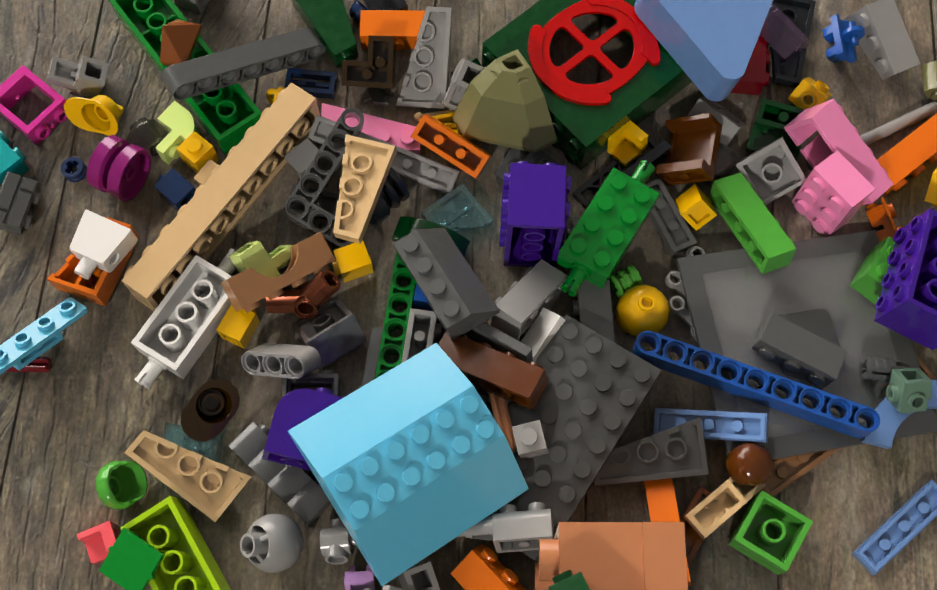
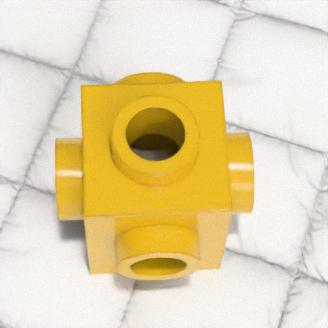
(808, 87)

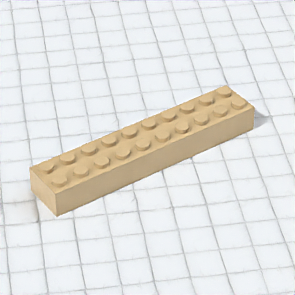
(224, 197)

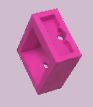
(15, 89)

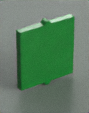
(131, 561)

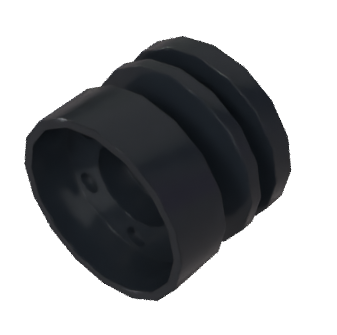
(392, 194)

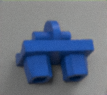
(845, 36)

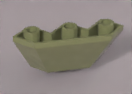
(506, 107)

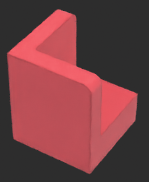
(99, 540)

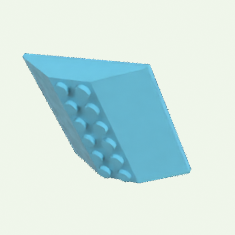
(410, 461)

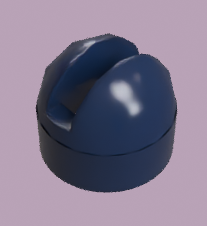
(355, 10)

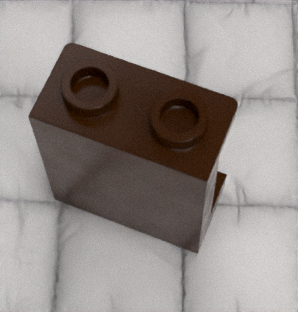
(693, 149)

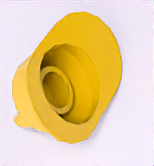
(94, 114)

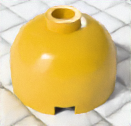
(642, 310)

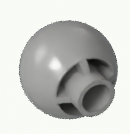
(272, 543)

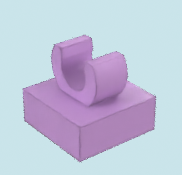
(359, 579)

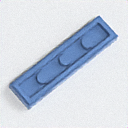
(717, 424)
(898, 529)

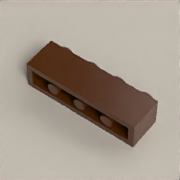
(497, 371)

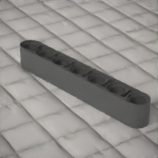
(241, 63)

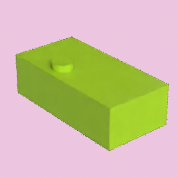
(187, 558)

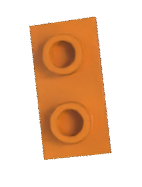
(882, 216)

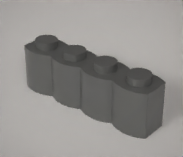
(288, 482)

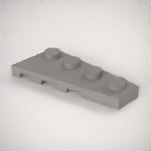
(429, 63)

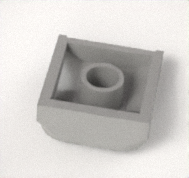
(772, 170)

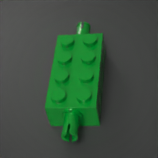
(607, 228)

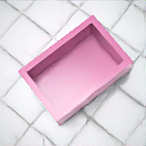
(832, 194)

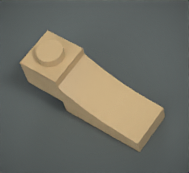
(720, 506)

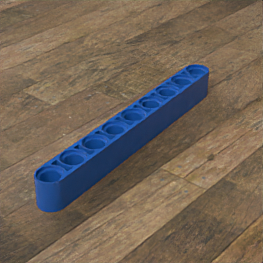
(767, 383)

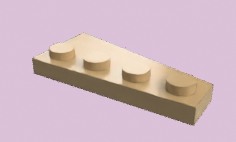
(362, 180)
(195, 478)

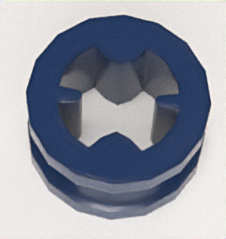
(77, 176)

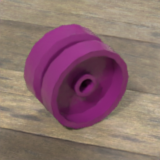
(119, 168)

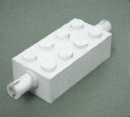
(184, 320)

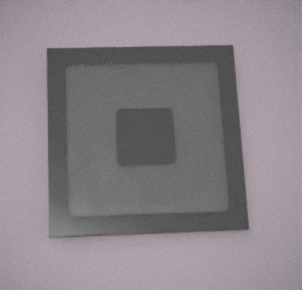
(732, 300)

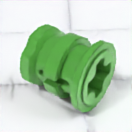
(624, 280)

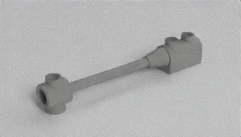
(508, 530)

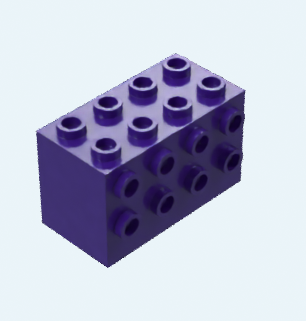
(534, 213)

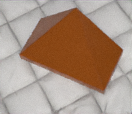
(178, 41)

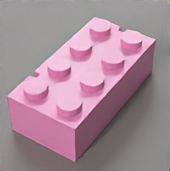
(834, 135)

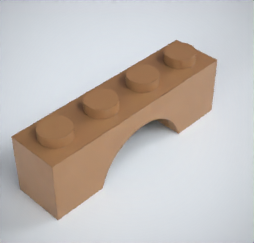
(249, 286)

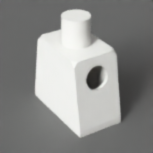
(100, 244)

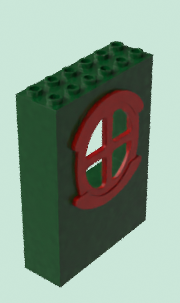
(590, 112)

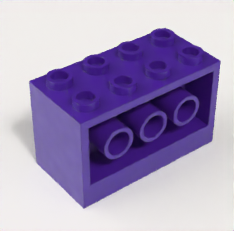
(910, 283)

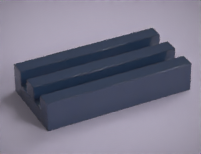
(316, 89)

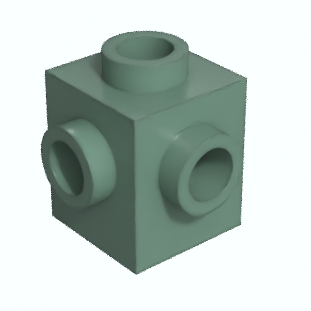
(909, 390)

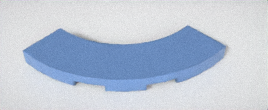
(891, 419)

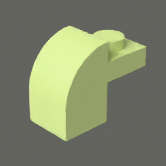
(179, 125)
(256, 257)

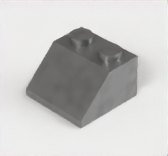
(331, 332)

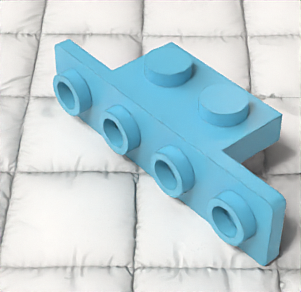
(39, 335)

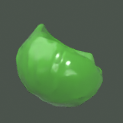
(121, 484)

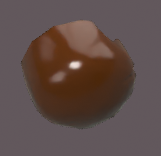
(750, 464)

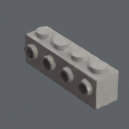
(421, 332)

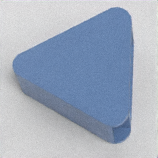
(707, 37)

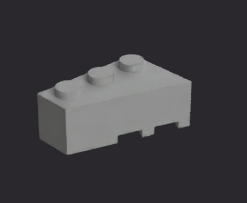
(527, 298)

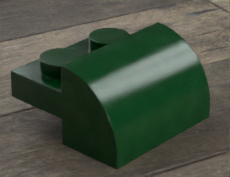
(769, 125)

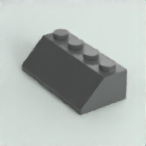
(445, 280)

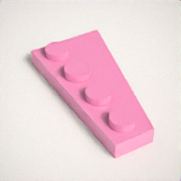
(383, 129)

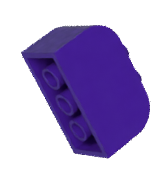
(290, 412)

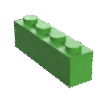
(752, 223)

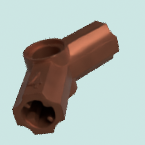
(307, 298)

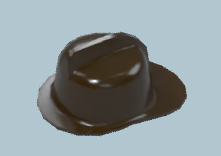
(210, 410)

